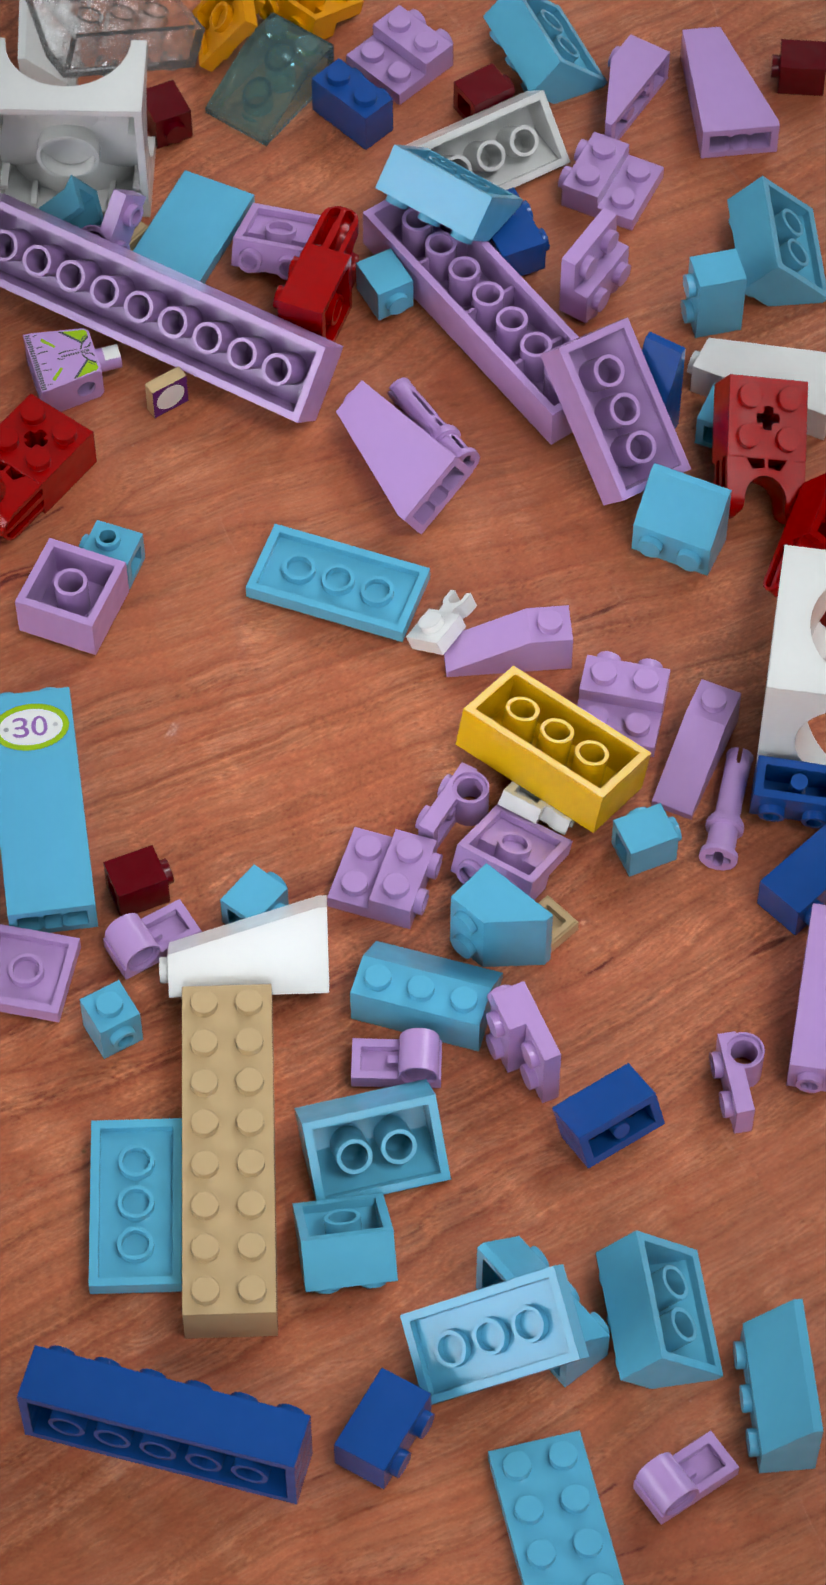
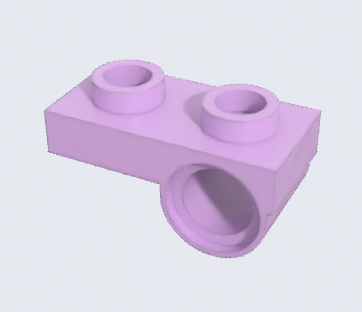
(121, 217)
(450, 806)
(139, 942)
(397, 1061)
(737, 1077)
(679, 1480)

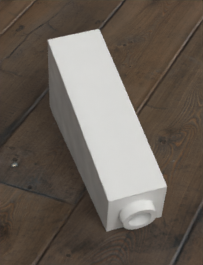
(728, 357)
(272, 948)

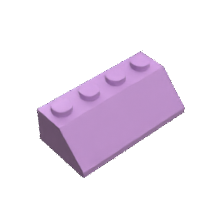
(614, 410)

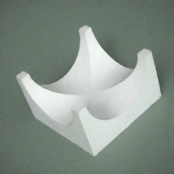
(76, 130)
(796, 660)

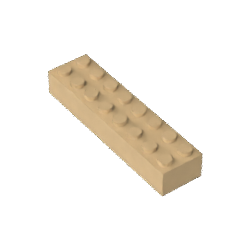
(228, 1162)

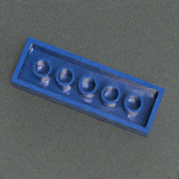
(166, 1423)

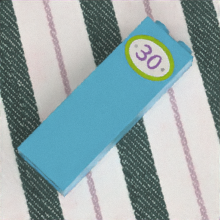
(43, 815)

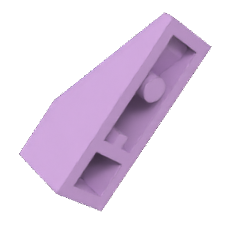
(635, 77)
(527, 639)
(697, 748)

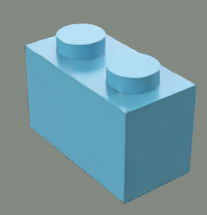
(714, 293)

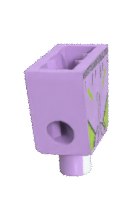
(68, 366)

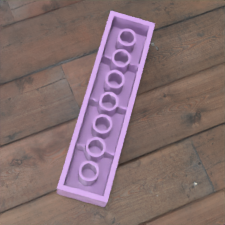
(480, 307)

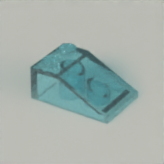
(270, 79)

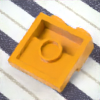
(313, 15)
(225, 27)

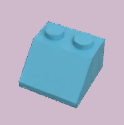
(681, 520)
(499, 922)
(345, 1243)

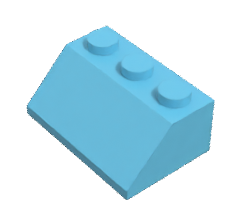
(543, 48)
(446, 193)
(777, 245)
(422, 990)
(373, 1142)
(513, 1258)
(658, 1312)
(779, 1390)

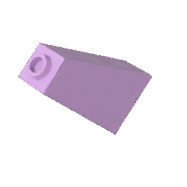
(724, 99)
(405, 459)
(808, 1047)

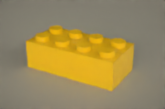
(553, 748)

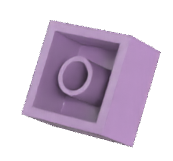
(72, 596)

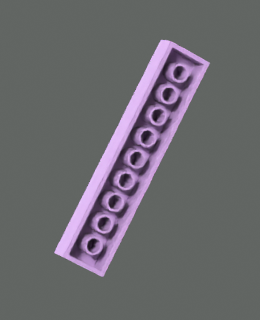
(164, 312)

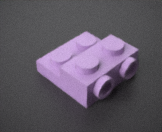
(403, 54)
(609, 179)
(271, 239)
(593, 268)
(626, 695)
(514, 848)
(385, 876)
(523, 1039)

